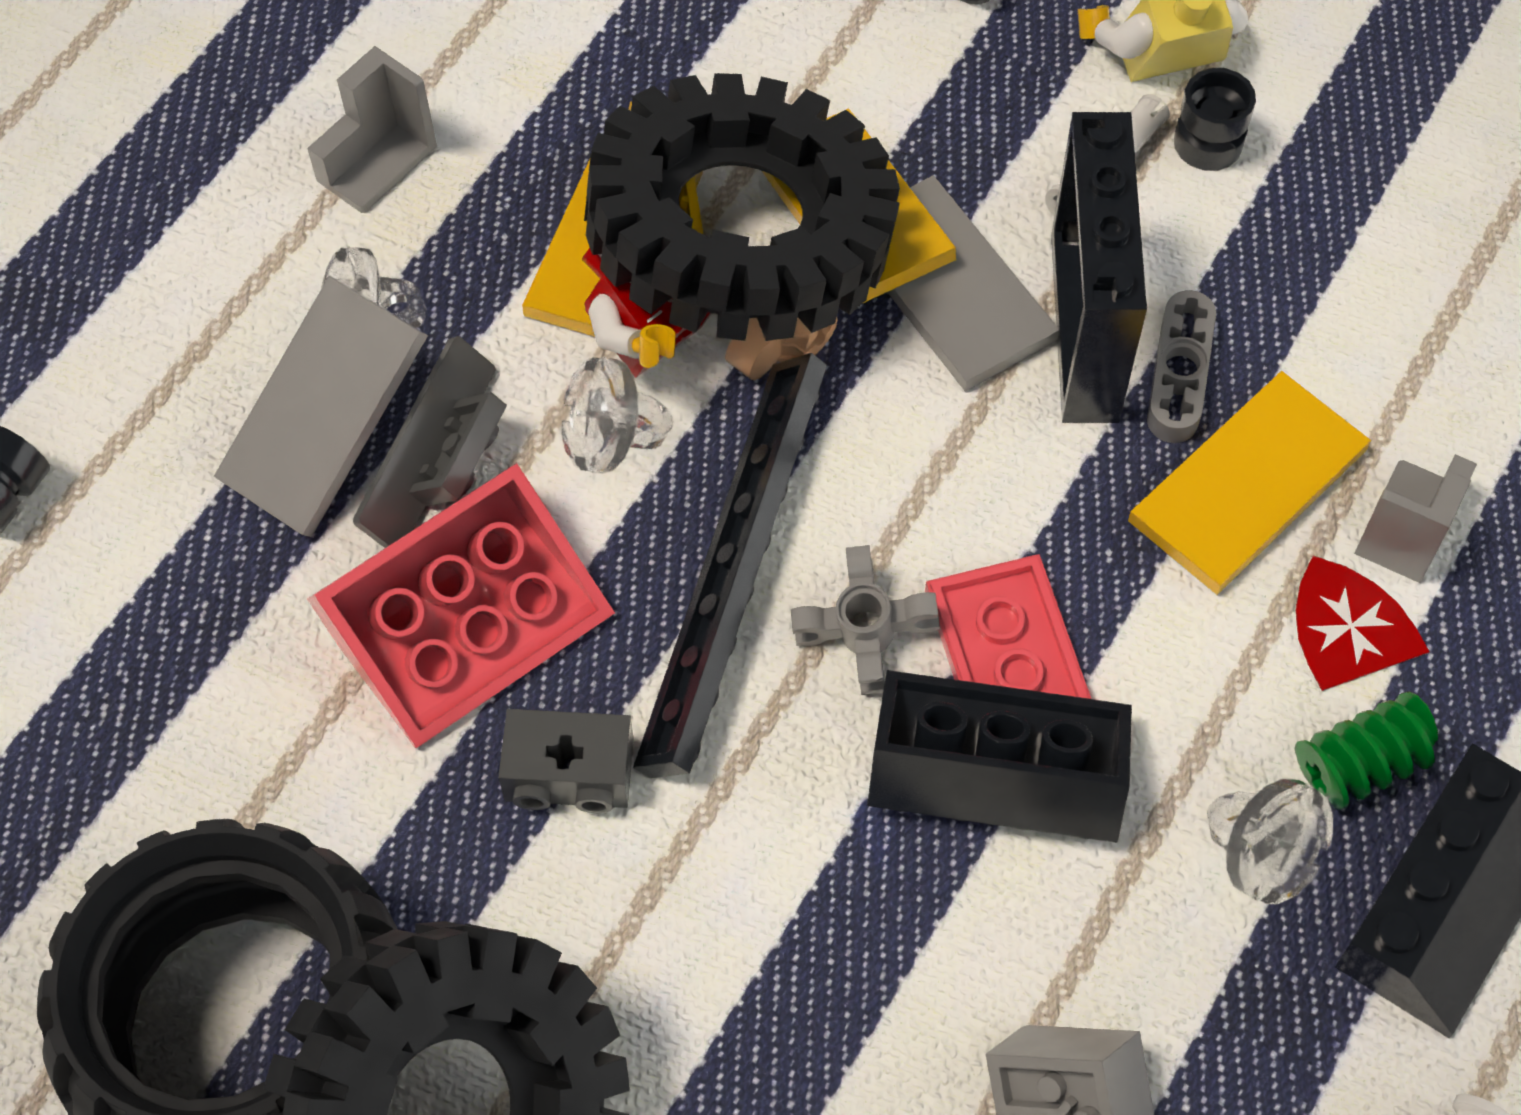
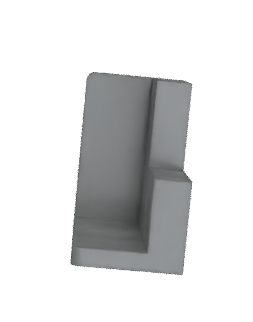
(381, 134)
(1414, 516)
(1070, 1072)

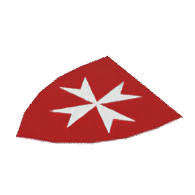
(1350, 625)

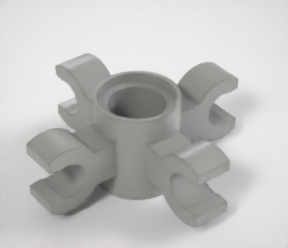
(913, 614)

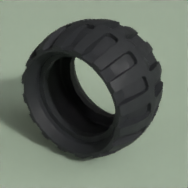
(153, 907)

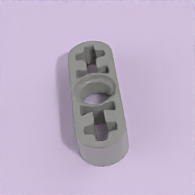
(1166, 382)

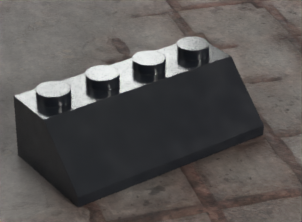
(1002, 756)
(1447, 898)

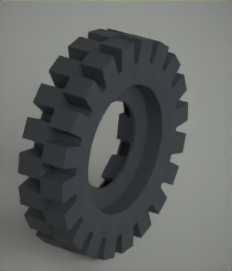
(804, 272)
(444, 987)

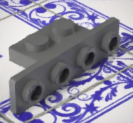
(435, 446)

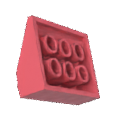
(462, 606)

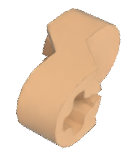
(756, 356)

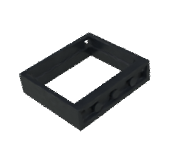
(1102, 278)

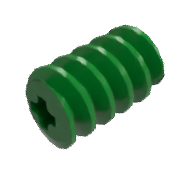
(1369, 748)

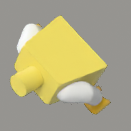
(1166, 34)

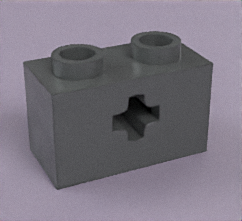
(540, 743)

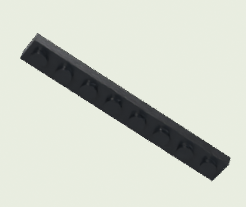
(730, 570)

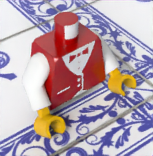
(628, 329)

